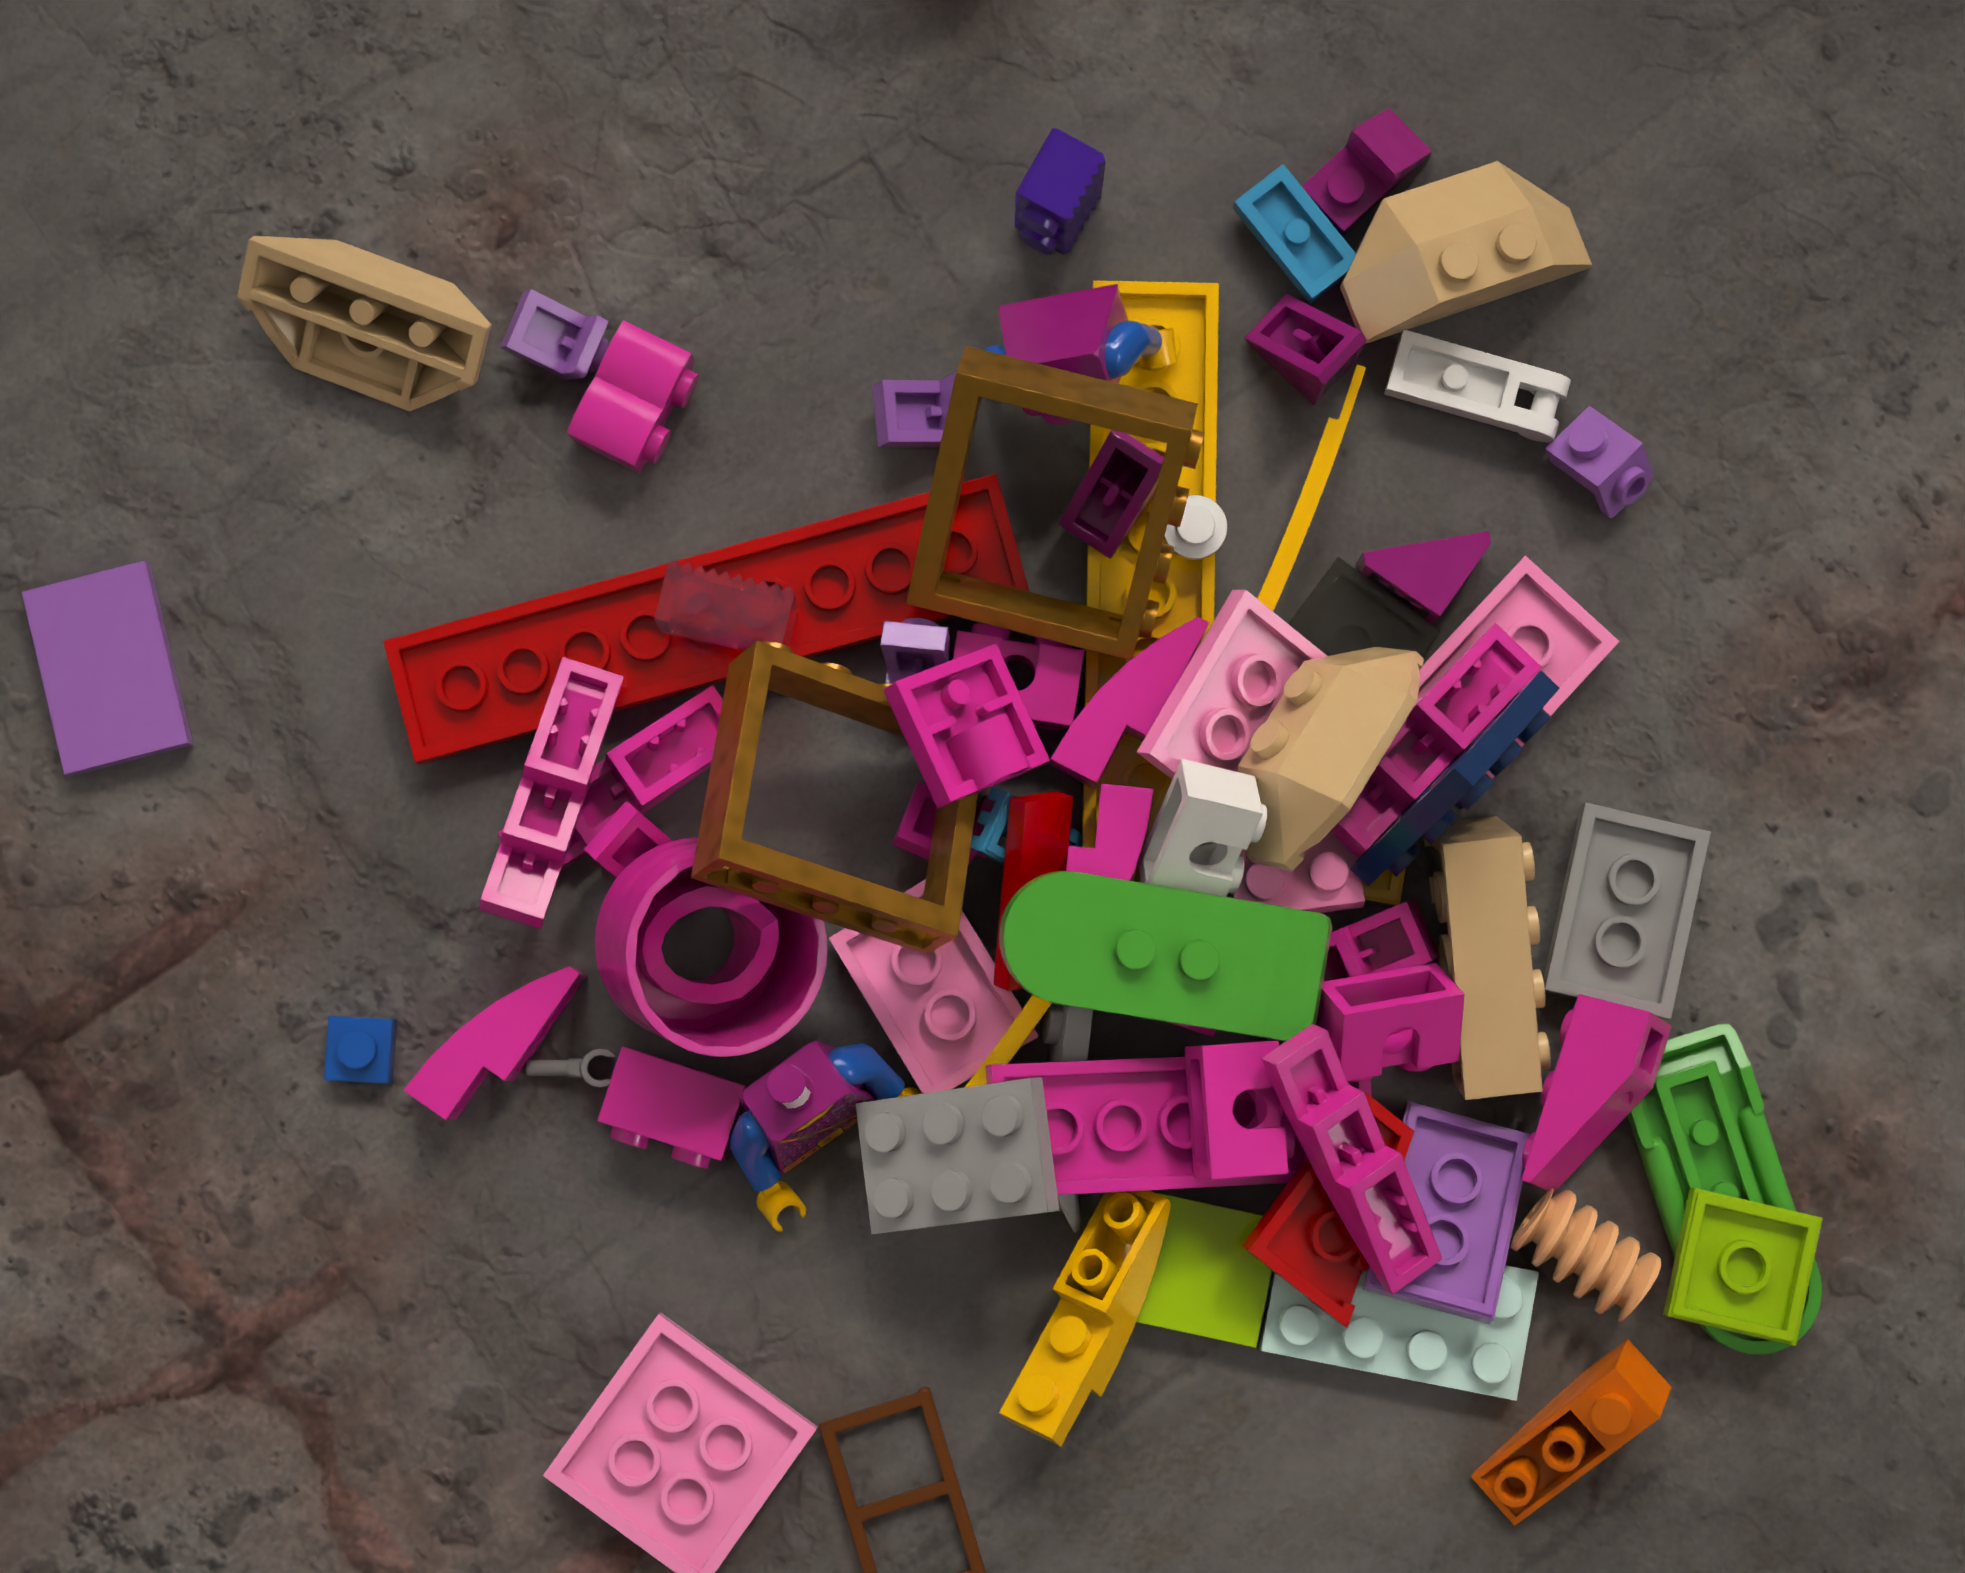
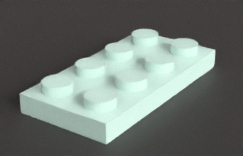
(1407, 1338)

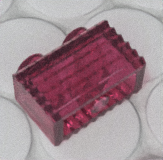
(724, 608)

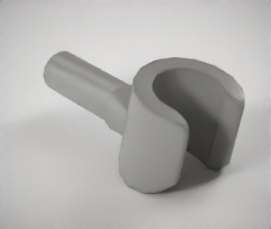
(572, 1067)

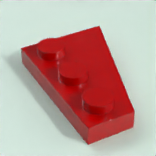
(1308, 1241)

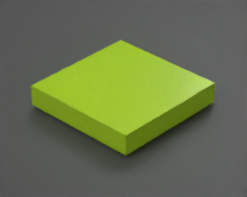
(1742, 1266)
(1205, 1276)

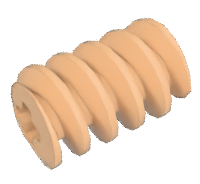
(1588, 1252)

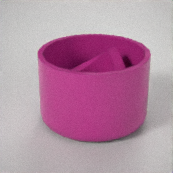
(745, 1004)

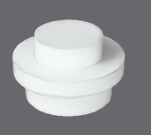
(1200, 531)

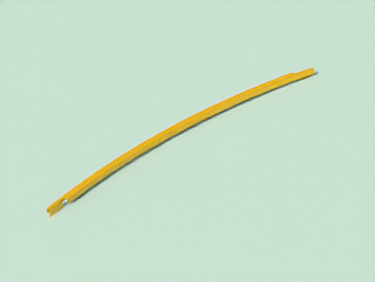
(1269, 596)

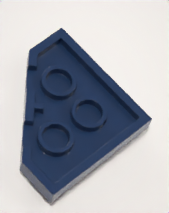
(1459, 782)

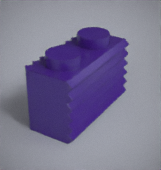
(1058, 193)

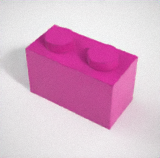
(671, 1105)

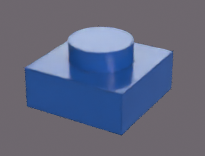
(360, 1049)

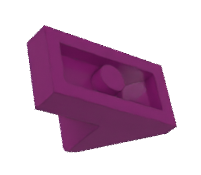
(1366, 169)

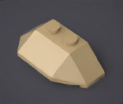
(1458, 249)
(363, 319)
(1325, 745)

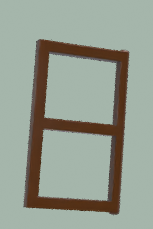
(949, 1485)

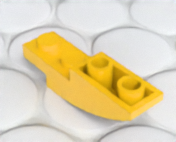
(1096, 1313)

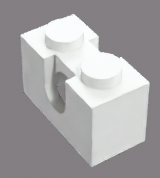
(1202, 830)

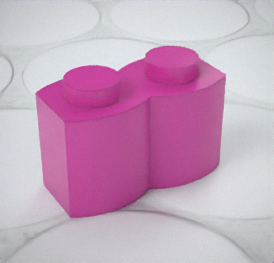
(633, 397)

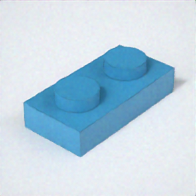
(1295, 233)

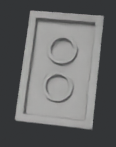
(1626, 909)
(957, 1156)

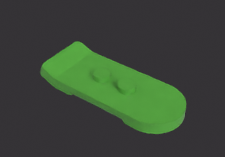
(1166, 953)
(1710, 1133)

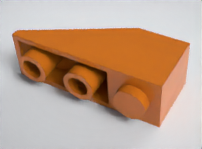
(1574, 1432)

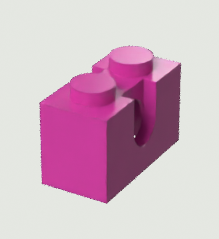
(1055, 668)
(1393, 1019)
(1218, 1142)

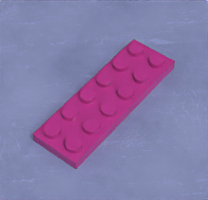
(1128, 1124)

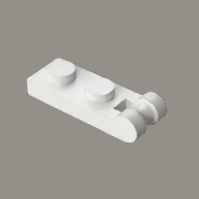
(1476, 385)

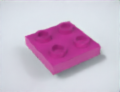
(966, 725)

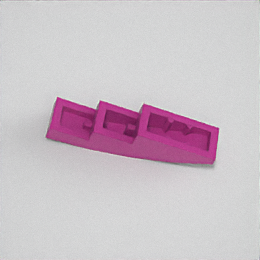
(1437, 733)
(649, 767)
(551, 793)
(1351, 1160)

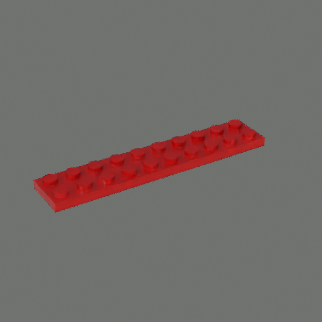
(494, 671)

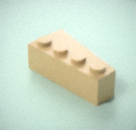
(1490, 957)

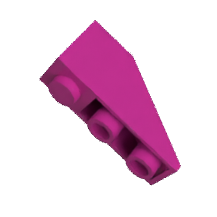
(1600, 1077)

